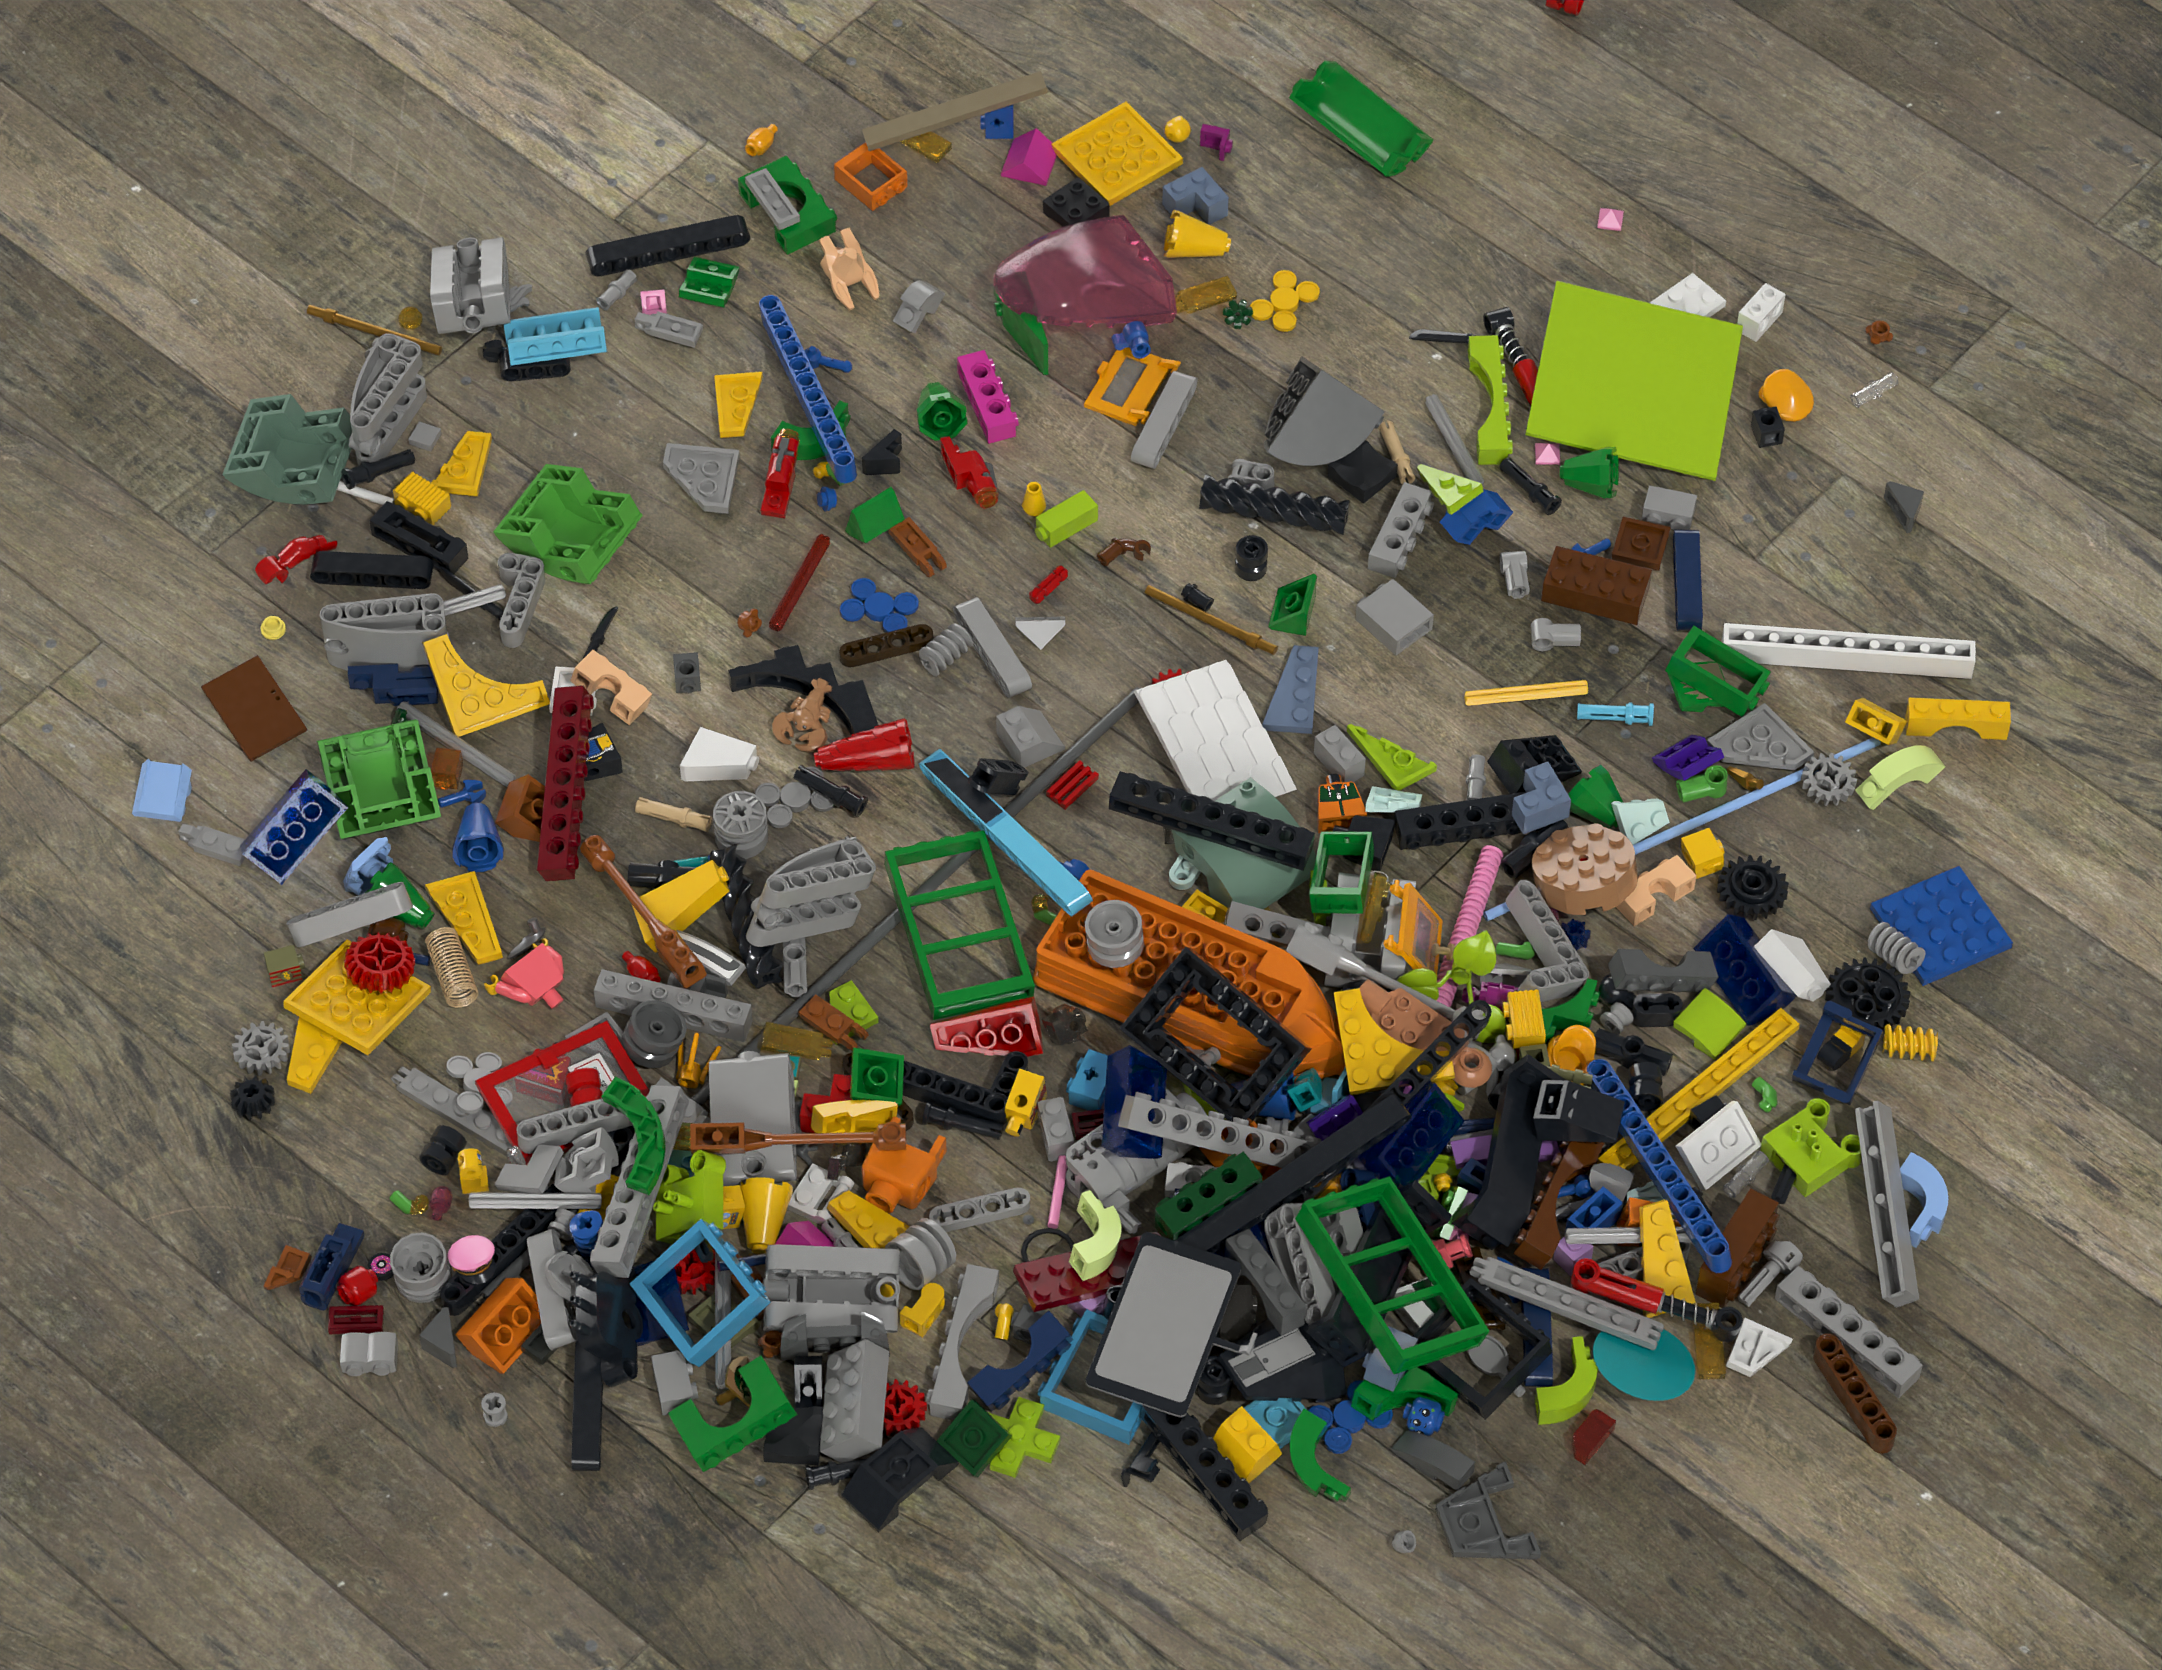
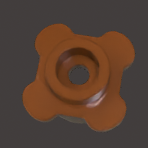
(1879, 332)
(749, 622)
(770, 1343)

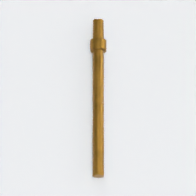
(331, 316)
(1252, 639)

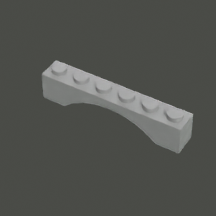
(976, 1296)

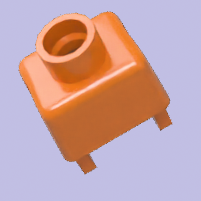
(900, 1175)

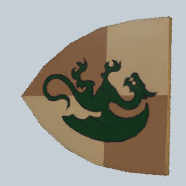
(735, 1383)

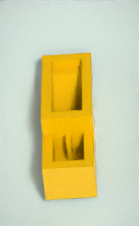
(852, 1116)

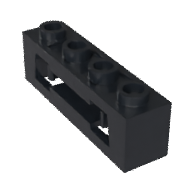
(418, 537)

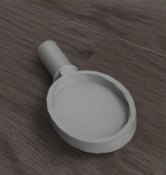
(1492, 1360)

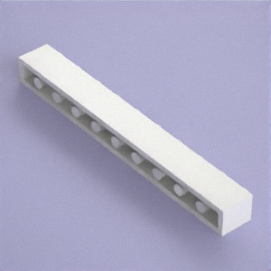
(1852, 650)

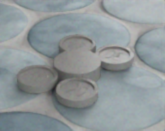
(793, 798)
(462, 1067)

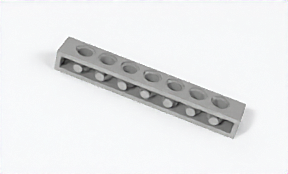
(1135, 1117)
(630, 1209)

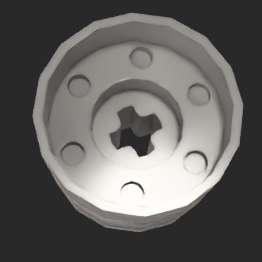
(742, 821)
(923, 1253)
(416, 1255)

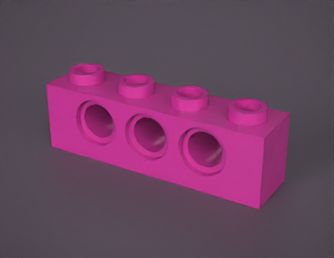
(987, 397)

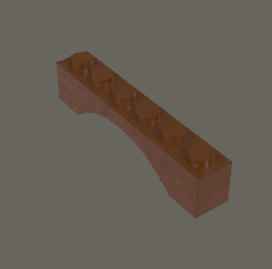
(1541, 1234)

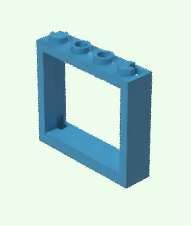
(731, 1324)
(1076, 1412)

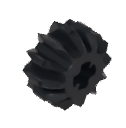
(252, 1097)

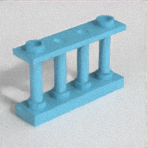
(555, 336)

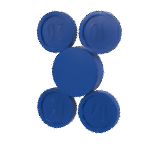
(878, 605)
(1346, 1421)

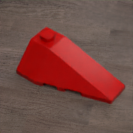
(992, 1030)

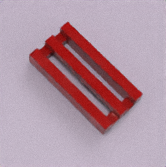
(1069, 777)

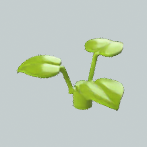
(1470, 955)

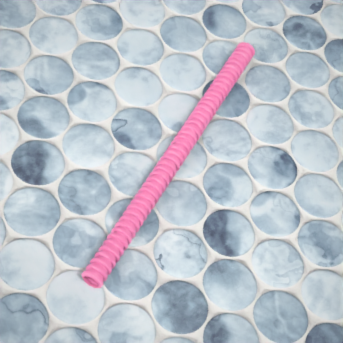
(1470, 915)

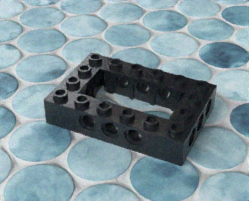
(1147, 1030)

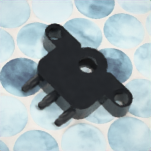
(601, 1325)

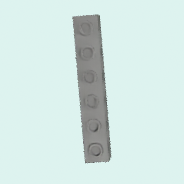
(700, 1010)
(1874, 1361)

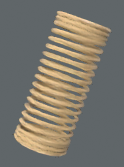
(443, 949)

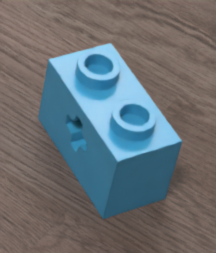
(1089, 1084)

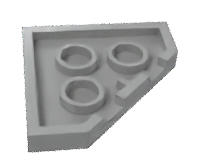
(704, 474)
(1762, 741)

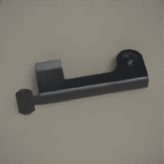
(1143, 1465)

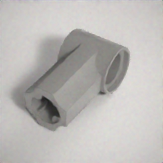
(1514, 568)
(1546, 634)

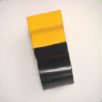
(1840, 1047)

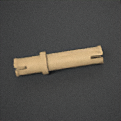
(1396, 452)
(684, 817)

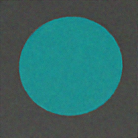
(1642, 1371)

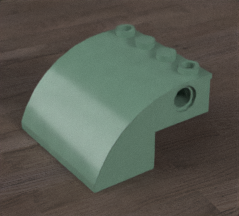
(290, 452)
(1239, 875)

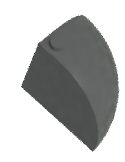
(1318, 418)

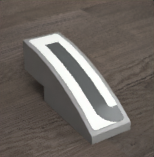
(714, 960)

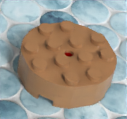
(1585, 869)

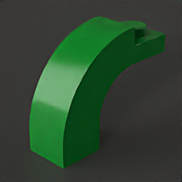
(809, 446)
(1303, 1443)

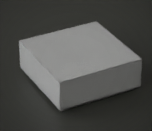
(425, 436)

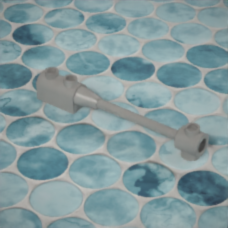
(1330, 954)

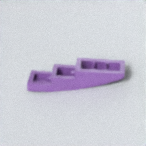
(1479, 1148)

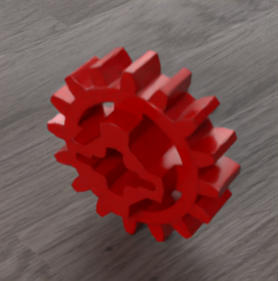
(697, 1274)
(911, 1407)

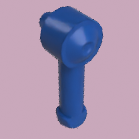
(816, 359)
(1580, 1186)

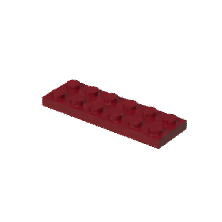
(1055, 1283)

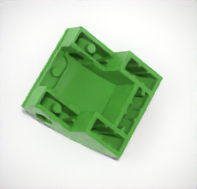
(568, 523)
(380, 778)

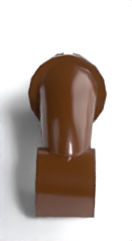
(1121, 546)

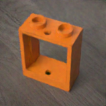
(857, 161)

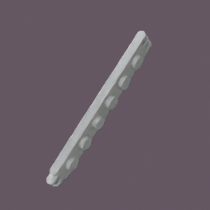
(443, 1103)
(1567, 1302)

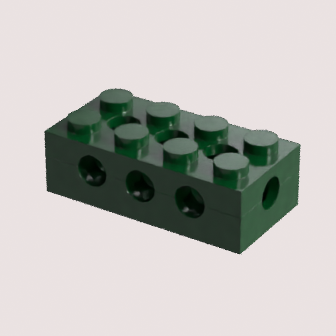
(1206, 1196)

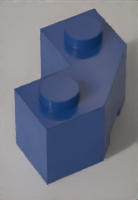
(1481, 512)

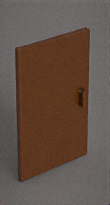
(251, 711)

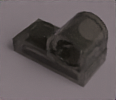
(845, 1155)

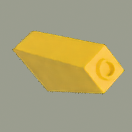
(684, 899)

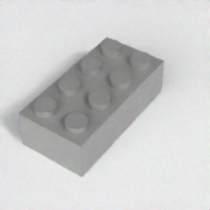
(854, 1401)

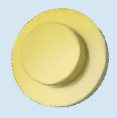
(273, 628)

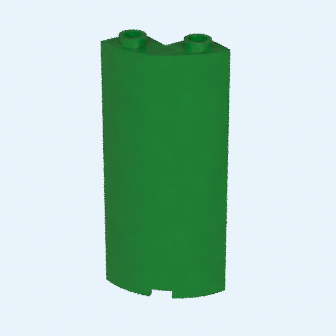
(1361, 118)

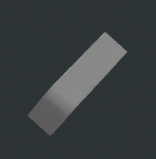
(528, 579)

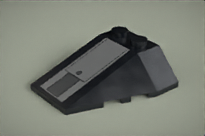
(1284, 1367)

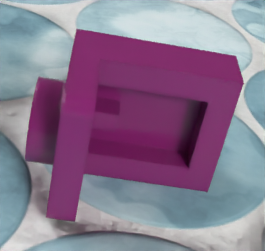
(1216, 138)

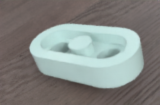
(1185, 870)

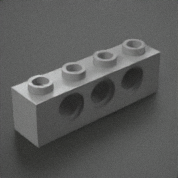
(1400, 530)
(1265, 923)

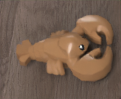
(805, 717)

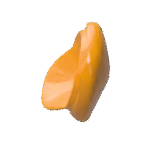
(1787, 393)
(1572, 1048)

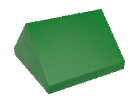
(875, 516)
(1294, 606)
(876, 1076)

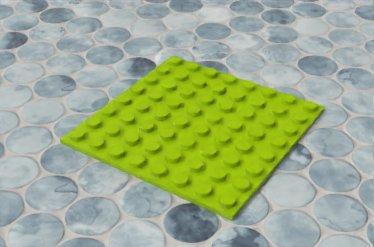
(1635, 380)

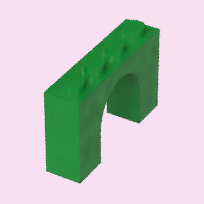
(815, 216)
(714, 1444)

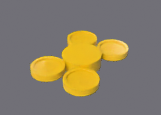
(1285, 300)

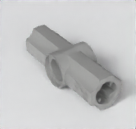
(795, 967)

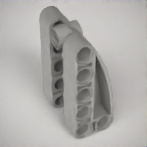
(470, 285)
(385, 397)
(382, 630)
(812, 894)
(1373, 953)
(763, 1097)
(1299, 1260)
(830, 1285)

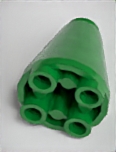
(420, 914)

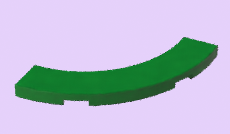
(648, 1131)

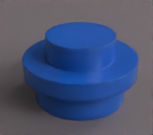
(827, 498)

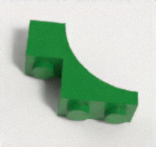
(1572, 1012)
(1374, 1400)

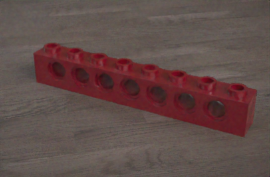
(557, 793)

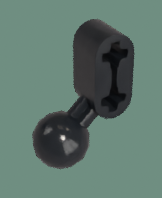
(1647, 1009)

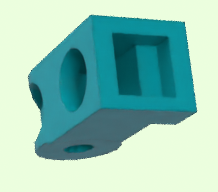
(1306, 1087)

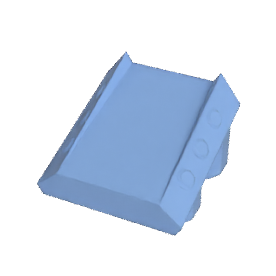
(162, 791)
(366, 865)

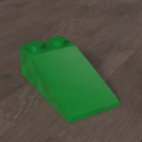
(1026, 333)

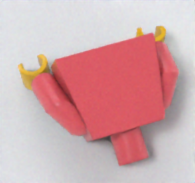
(532, 977)

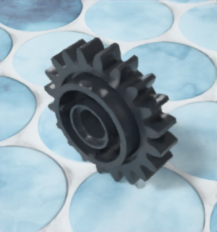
(1736, 885)

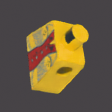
(1022, 1101)

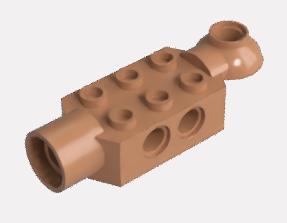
(1418, 1026)

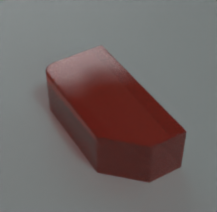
(1591, 1435)

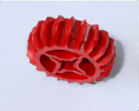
(395, 962)

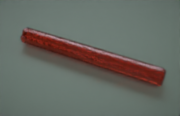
(799, 582)

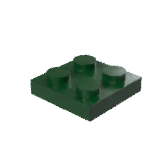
(974, 1438)

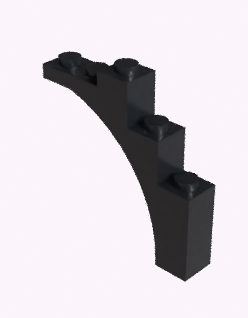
(788, 671)

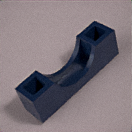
(997, 1385)

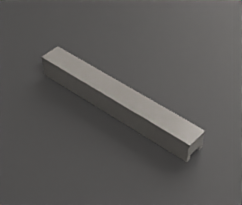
(1887, 1204)

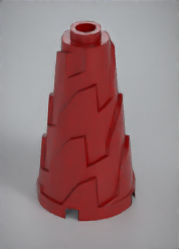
(879, 748)

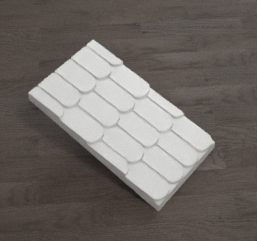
(1213, 733)

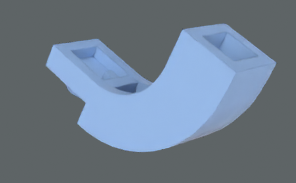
(1930, 1189)

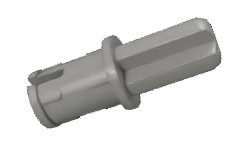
(837, 1234)

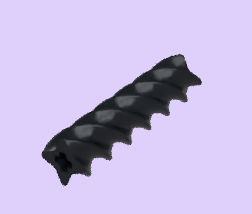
(1274, 504)
(760, 964)

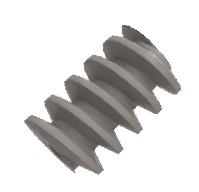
(945, 648)
(1895, 948)

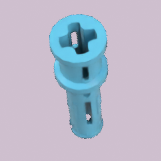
(1628, 713)

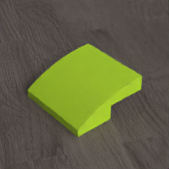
(1709, 1023)

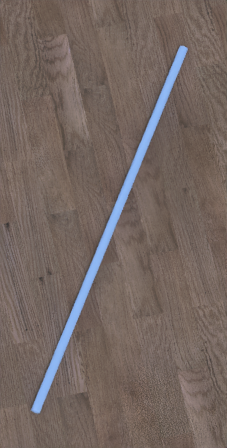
(1719, 811)

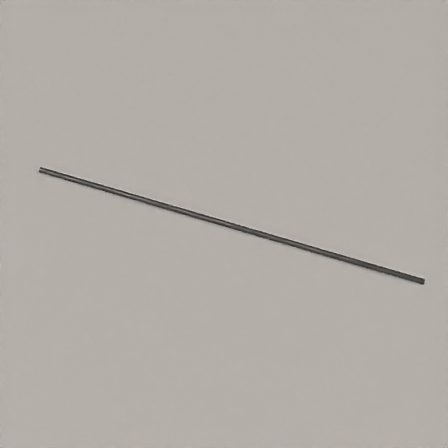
(887, 924)

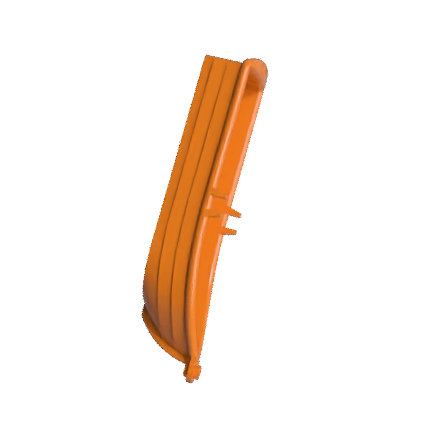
(1256, 967)

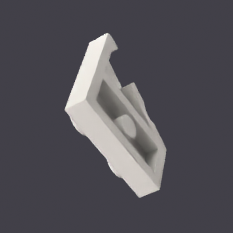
(1755, 1347)

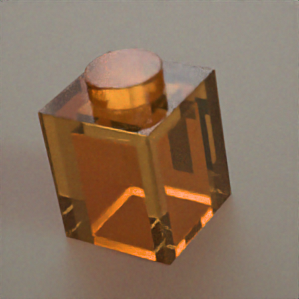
(447, 768)

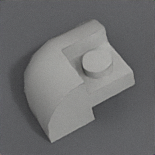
(587, 1163)

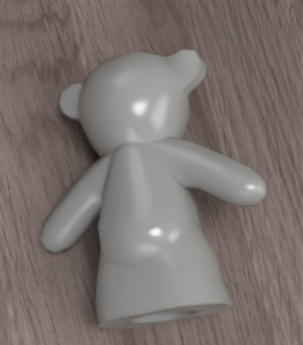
(1501, 1056)

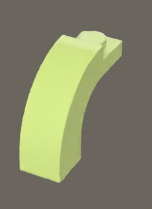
(1898, 769)
(1096, 1253)

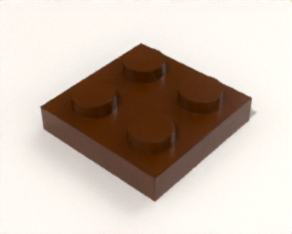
(1641, 543)

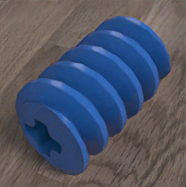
(585, 1231)

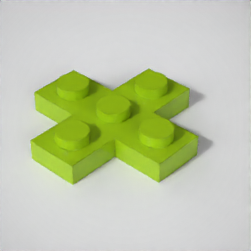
(1026, 1438)

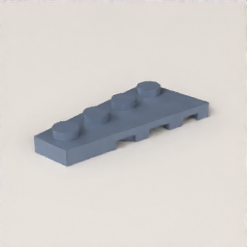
(1295, 695)

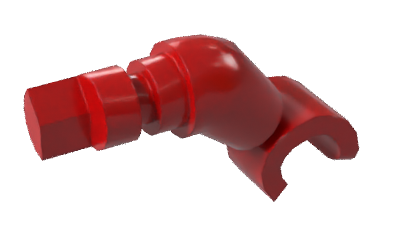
(291, 555)

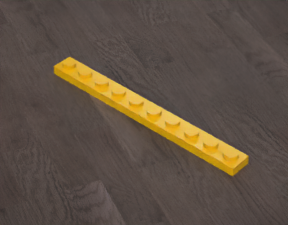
(1710, 1083)

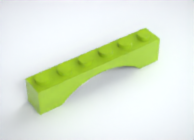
(1485, 363)

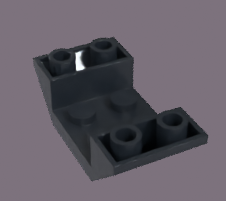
(895, 1474)

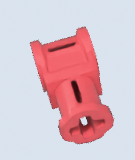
(1453, 1250)

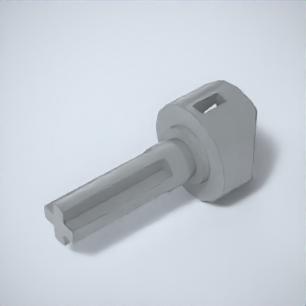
(1778, 1261)

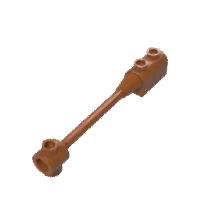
(668, 942)
(736, 1139)

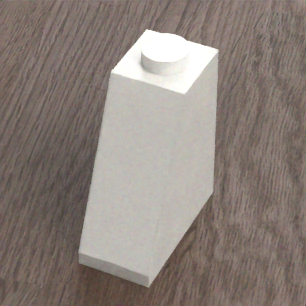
(718, 758)
(1793, 964)

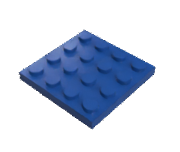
(1945, 920)

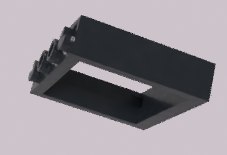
(1519, 1323)

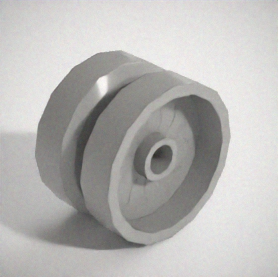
(1114, 933)

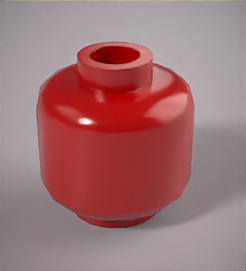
(357, 1285)

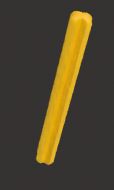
(1526, 692)

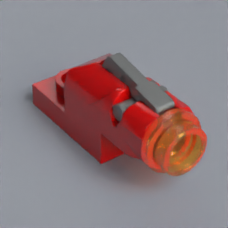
(970, 471)
(780, 474)

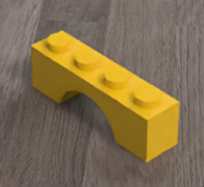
(1929, 715)

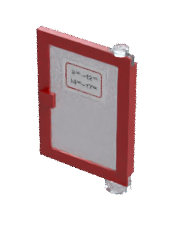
(539, 1085)

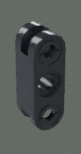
(997, 776)

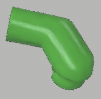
(1522, 951)
(1768, 1094)

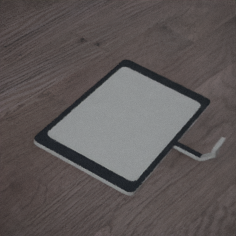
(1165, 1325)

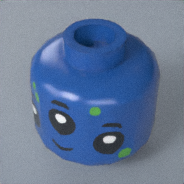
(1424, 1416)

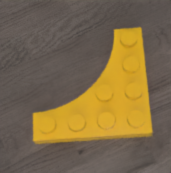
(473, 699)
(1370, 1054)

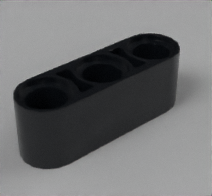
(534, 370)

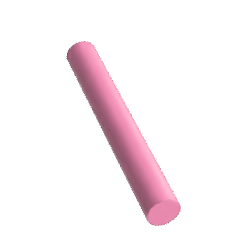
(1057, 1195)

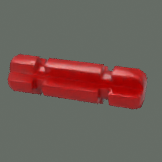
(1048, 584)

